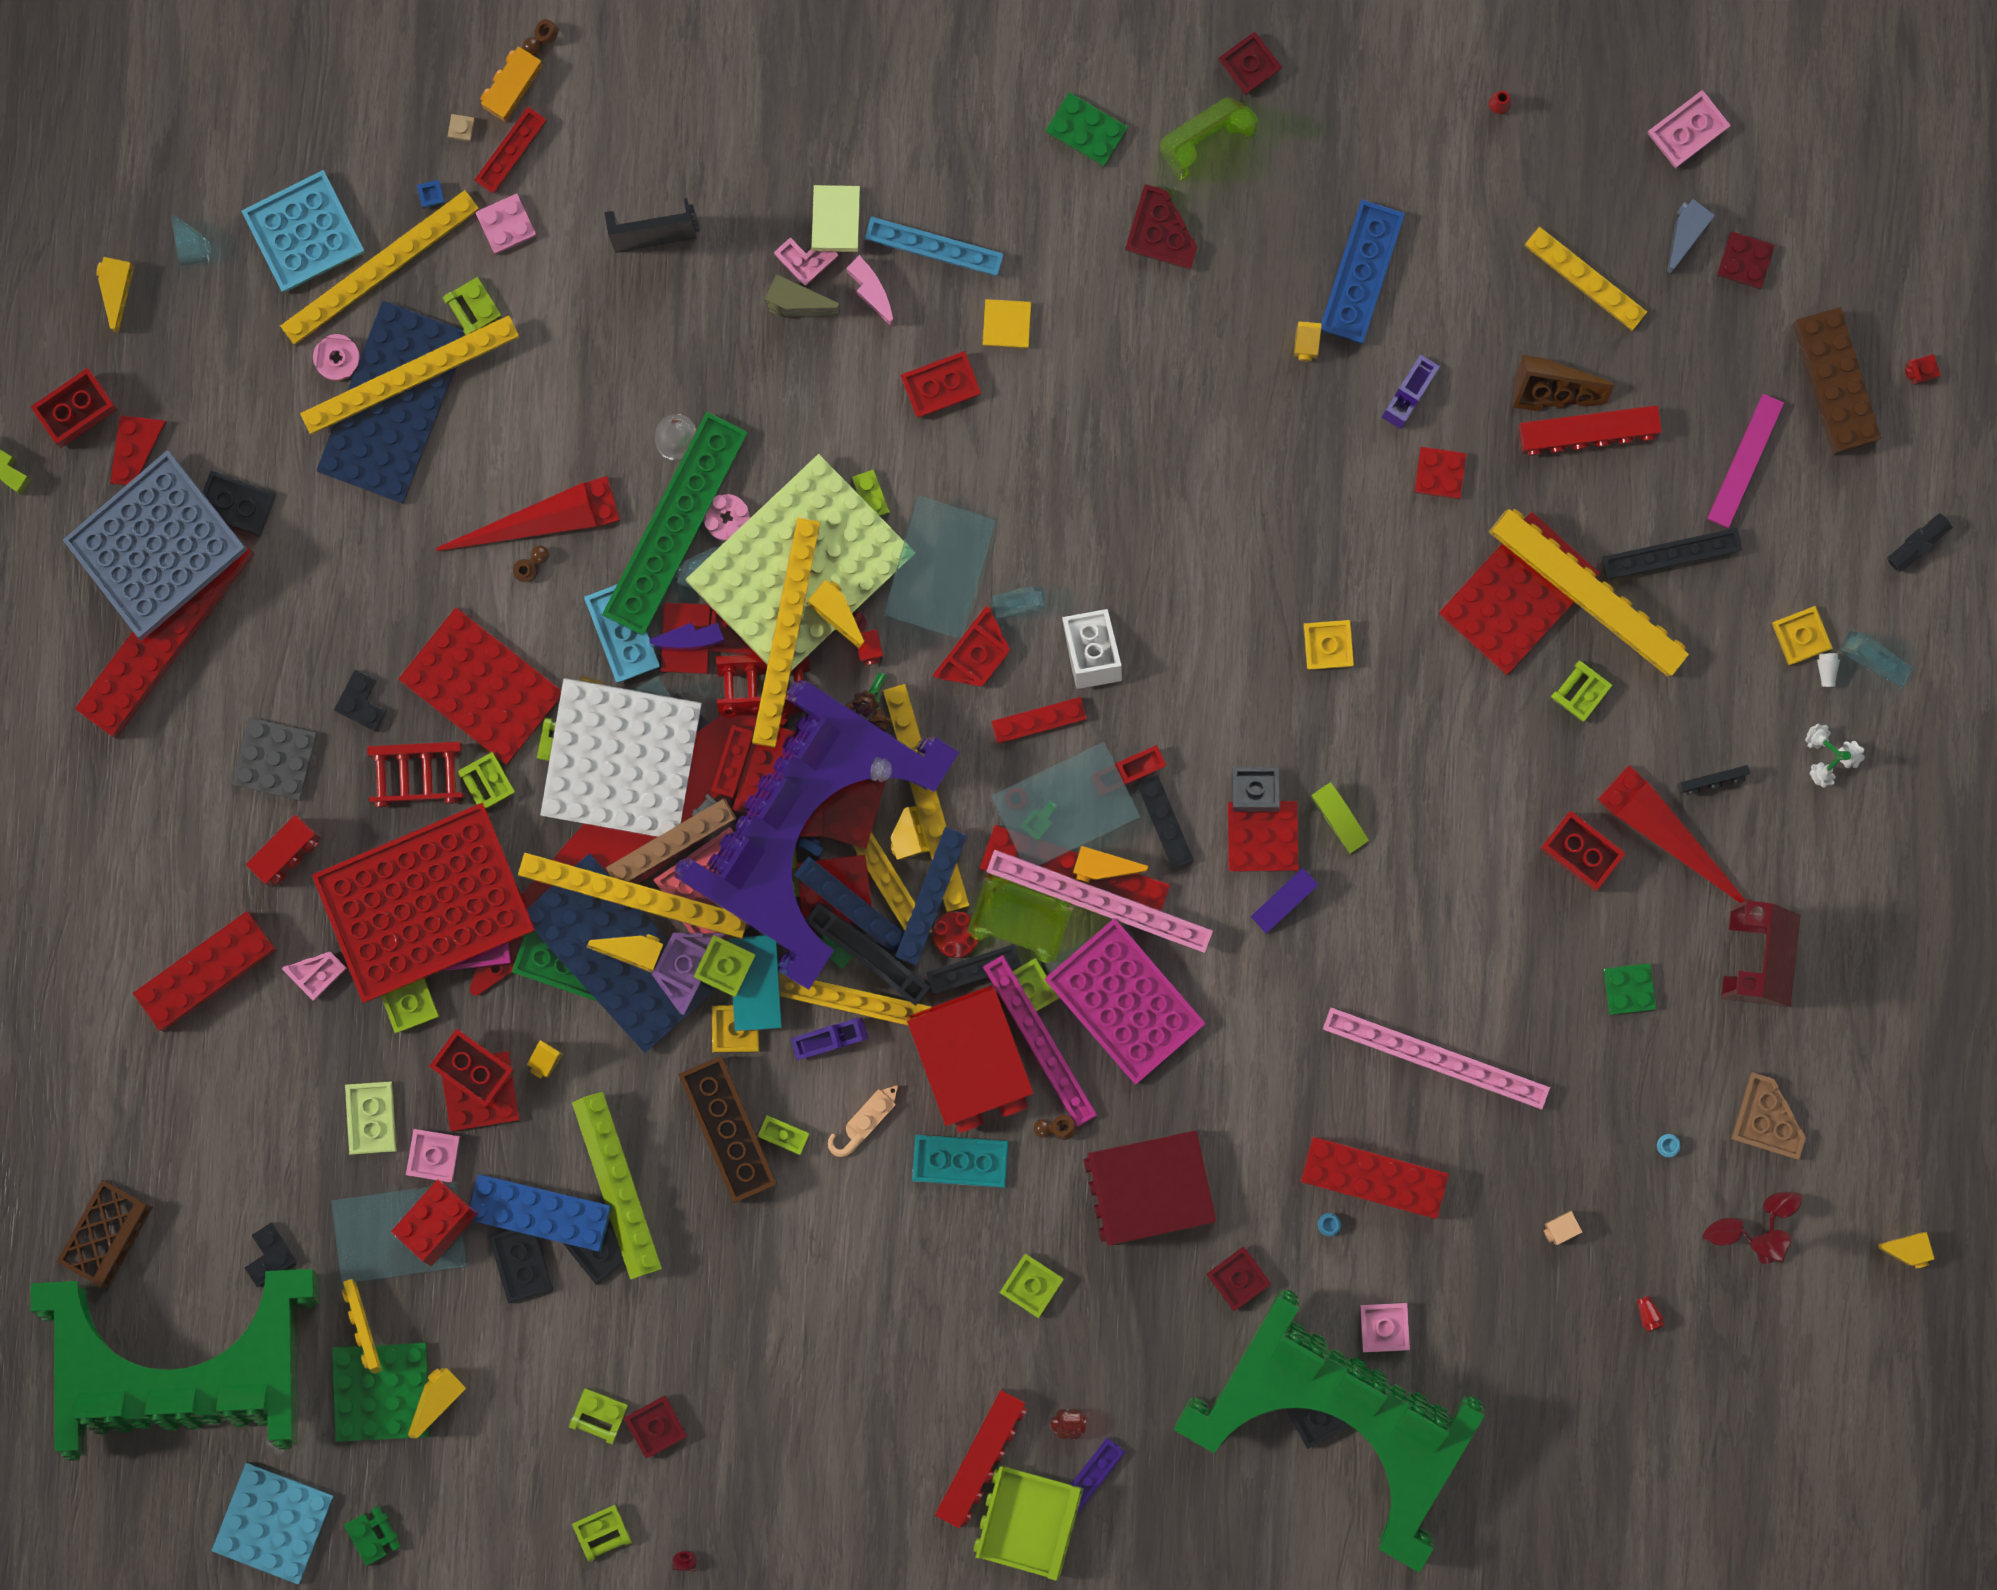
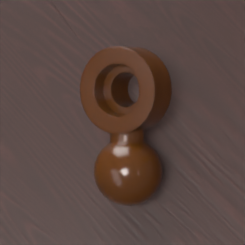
(545, 33)
(538, 556)
(1043, 1127)

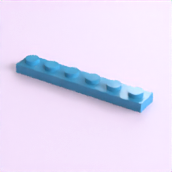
(934, 246)

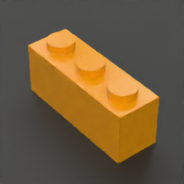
(511, 83)

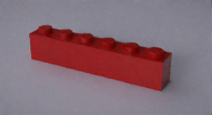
(1590, 429)
(980, 1459)

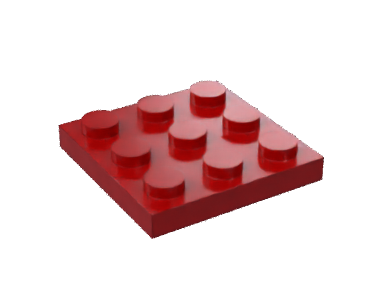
(1263, 839)
(849, 870)
(468, 1113)

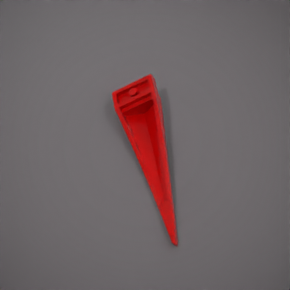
(574, 509)
(1641, 808)

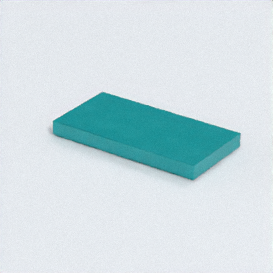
(759, 995)
(960, 1161)

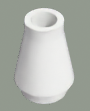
(1828, 667)

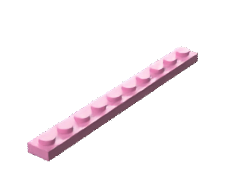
(1099, 901)
(1436, 1058)

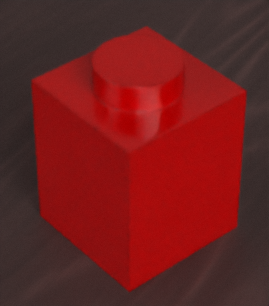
(871, 649)

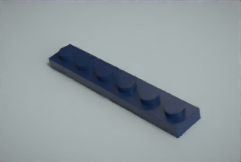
(931, 896)
(850, 904)

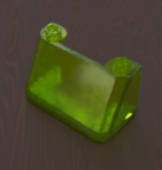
(1179, 144)
(1020, 917)

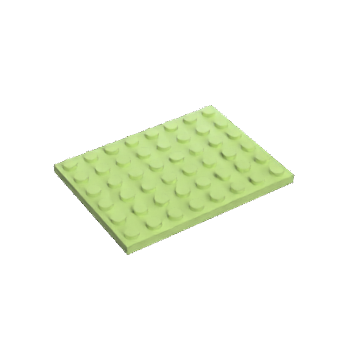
(750, 568)

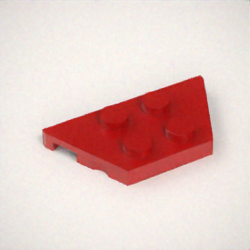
(976, 653)

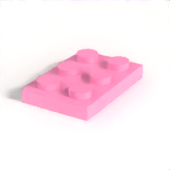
(1688, 129)

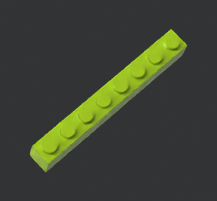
(616, 1185)

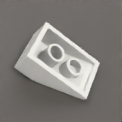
(1092, 649)

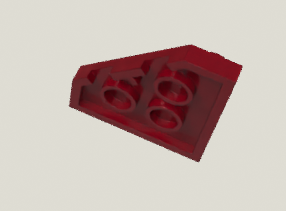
(1160, 230)

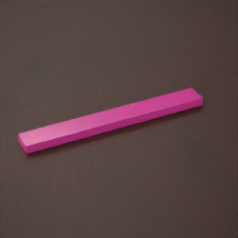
(1039, 1041)

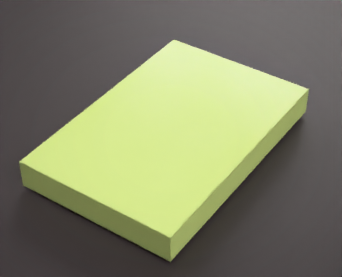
(835, 218)
(370, 1118)

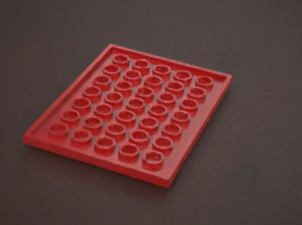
(423, 903)

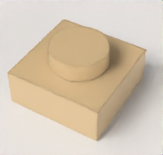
(461, 127)

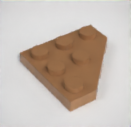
(1767, 1119)

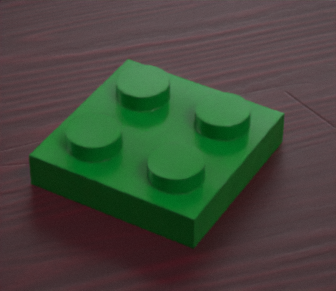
(1629, 989)

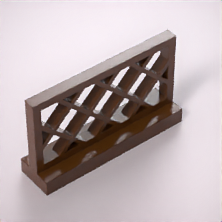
(118, 1248)

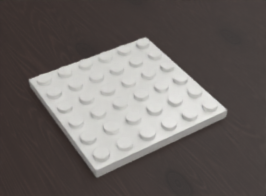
(620, 758)

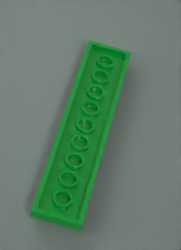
(674, 524)

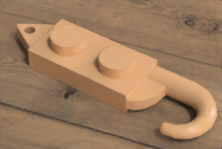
(865, 1120)

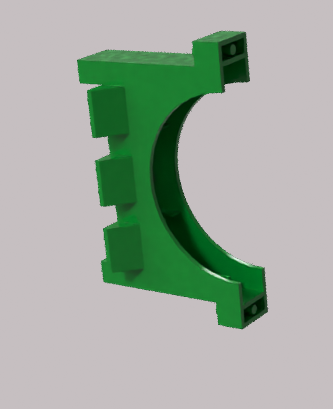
(1296, 1370)
(241, 1385)

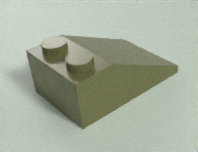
(797, 301)

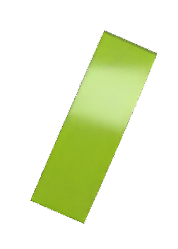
(10, 476)
(1339, 817)

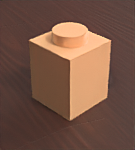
(1562, 1228)

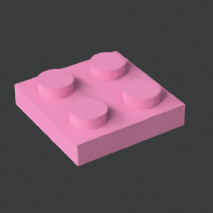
(505, 224)
(433, 1155)
(1384, 1327)

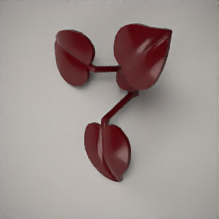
(1768, 1246)

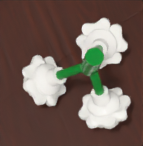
(1849, 755)

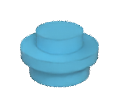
(1668, 1145)

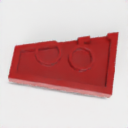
(133, 446)

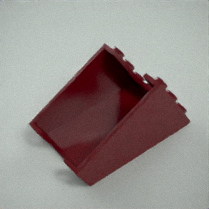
(1776, 981)
(1150, 1188)

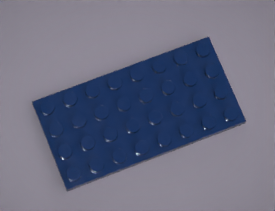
(386, 442)
(627, 993)

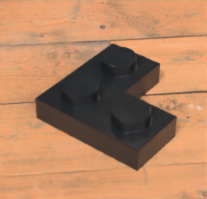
(354, 704)
(276, 1254)

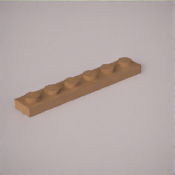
(672, 842)

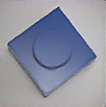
(430, 194)
(812, 846)

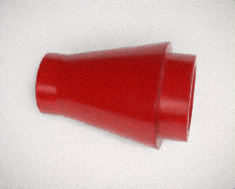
(1497, 106)
(1649, 1314)

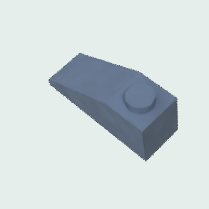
(1688, 228)

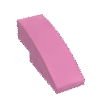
(871, 289)

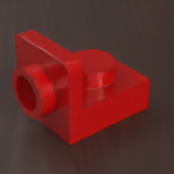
(1922, 369)

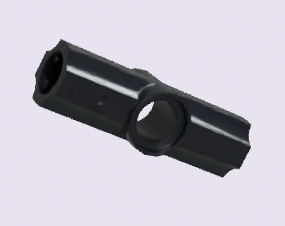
(1919, 542)

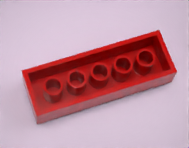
(204, 971)
(1374, 1178)

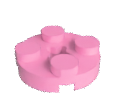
(329, 346)
(721, 505)

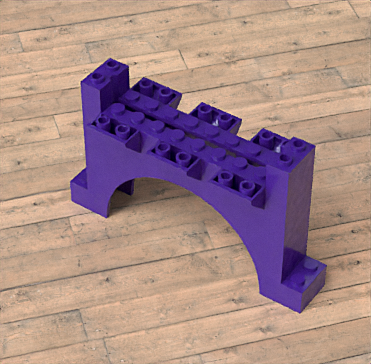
(755, 863)

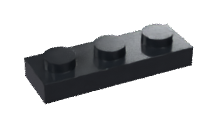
(1714, 780)

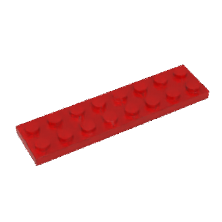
(1133, 887)

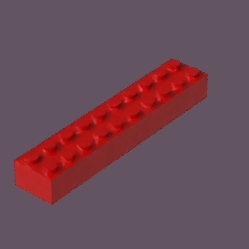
(143, 663)

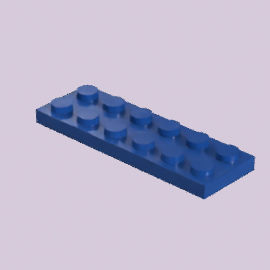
(1361, 271)
(540, 1212)

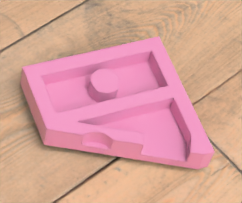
(315, 973)

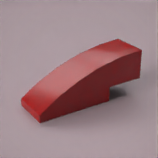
(1140, 765)

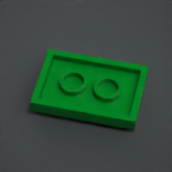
(1086, 129)

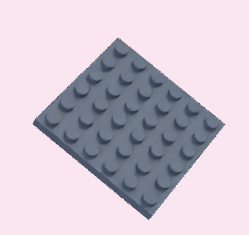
(154, 545)

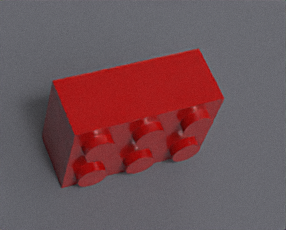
(74, 408)
(283, 851)
(1582, 851)
(472, 1068)
(434, 1222)

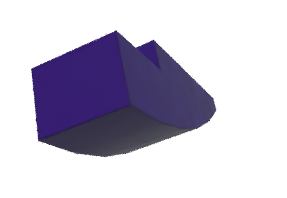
(1410, 391)
(686, 638)
(1284, 900)
(829, 1038)

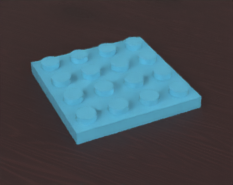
(303, 231)
(272, 1523)

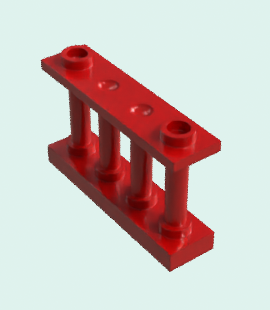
(751, 666)
(403, 754)

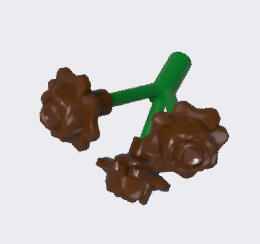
(868, 703)

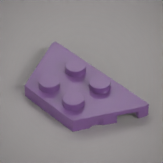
(678, 965)

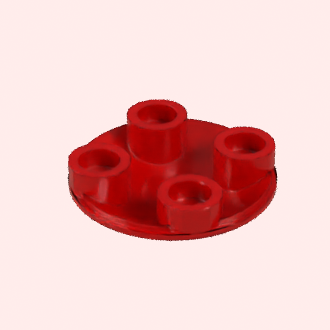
(951, 935)

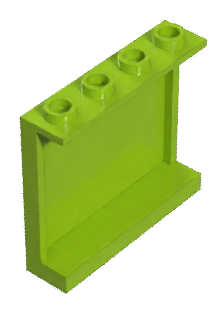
(1028, 1522)

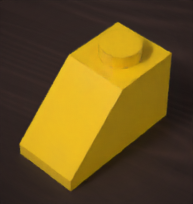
(1307, 341)
(909, 835)
(544, 1060)
(1910, 1249)

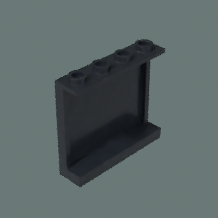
(652, 231)

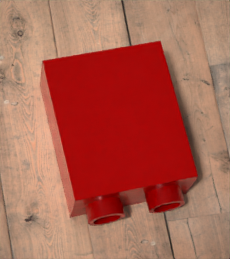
(970, 1058)

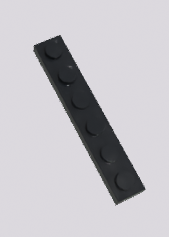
(1671, 553)

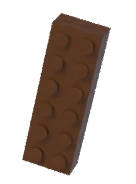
(1836, 381)
(727, 1129)

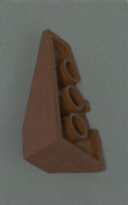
(1549, 383)

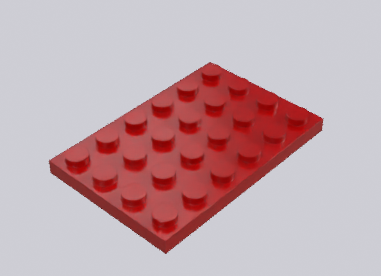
(1509, 604)
(481, 686)
(846, 813)

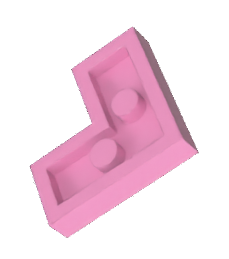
(804, 265)

